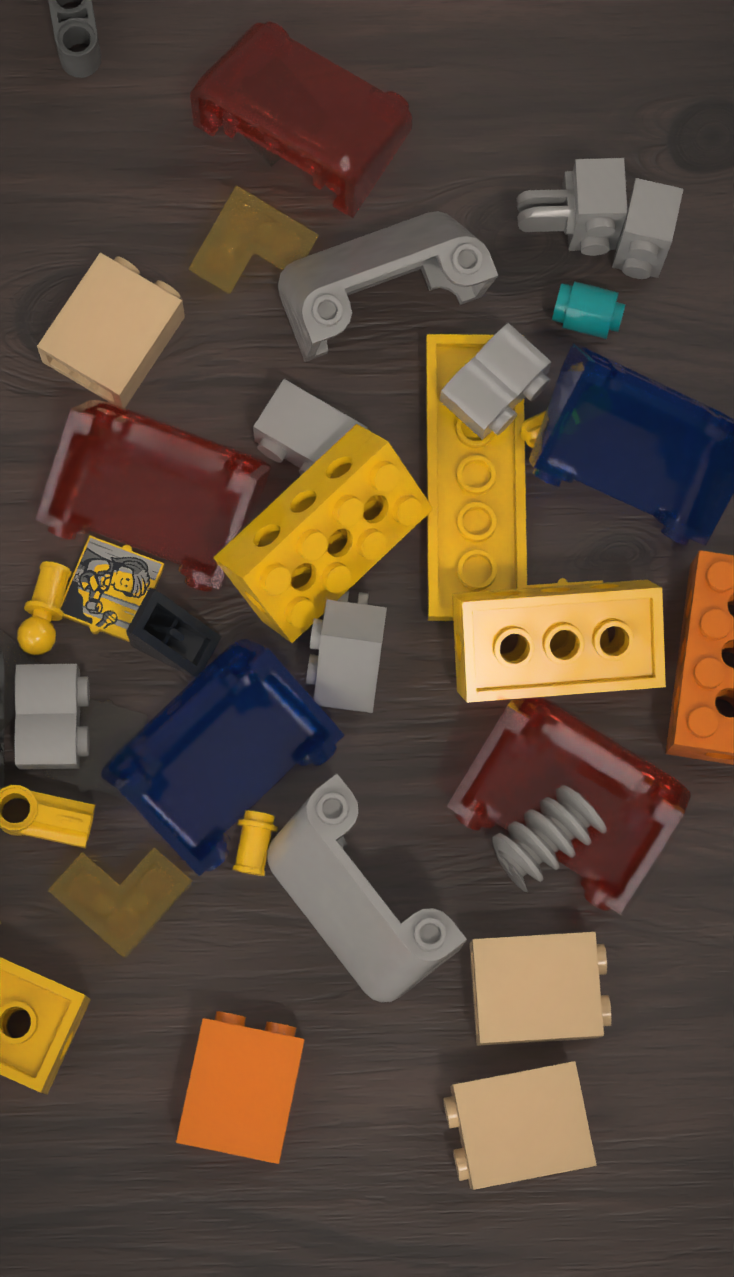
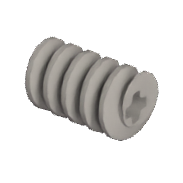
(546, 834)

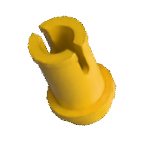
(254, 842)

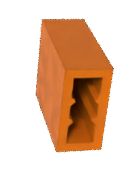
(241, 1088)

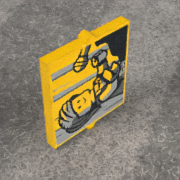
(109, 587)

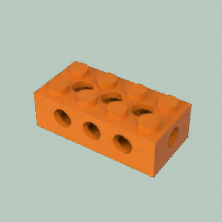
(701, 674)

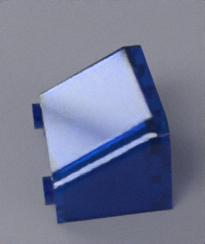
(637, 444)
(220, 751)

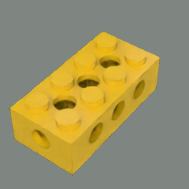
(324, 532)
(578, 667)
(54, 1021)

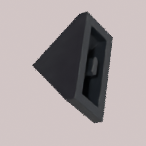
(171, 634)

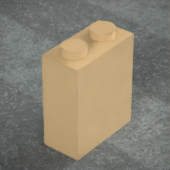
(112, 329)
(538, 988)
(520, 1126)

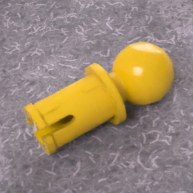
(37, 632)

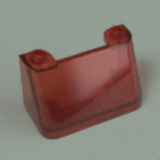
(303, 112)
(151, 488)
(543, 748)

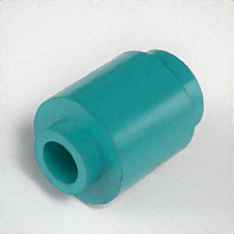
(588, 309)

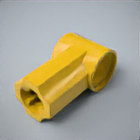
(49, 817)

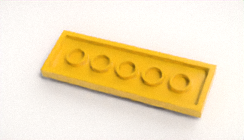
(474, 490)

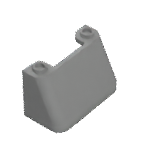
(319, 285)
(345, 908)

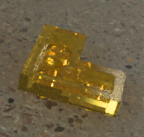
(245, 229)
(123, 911)

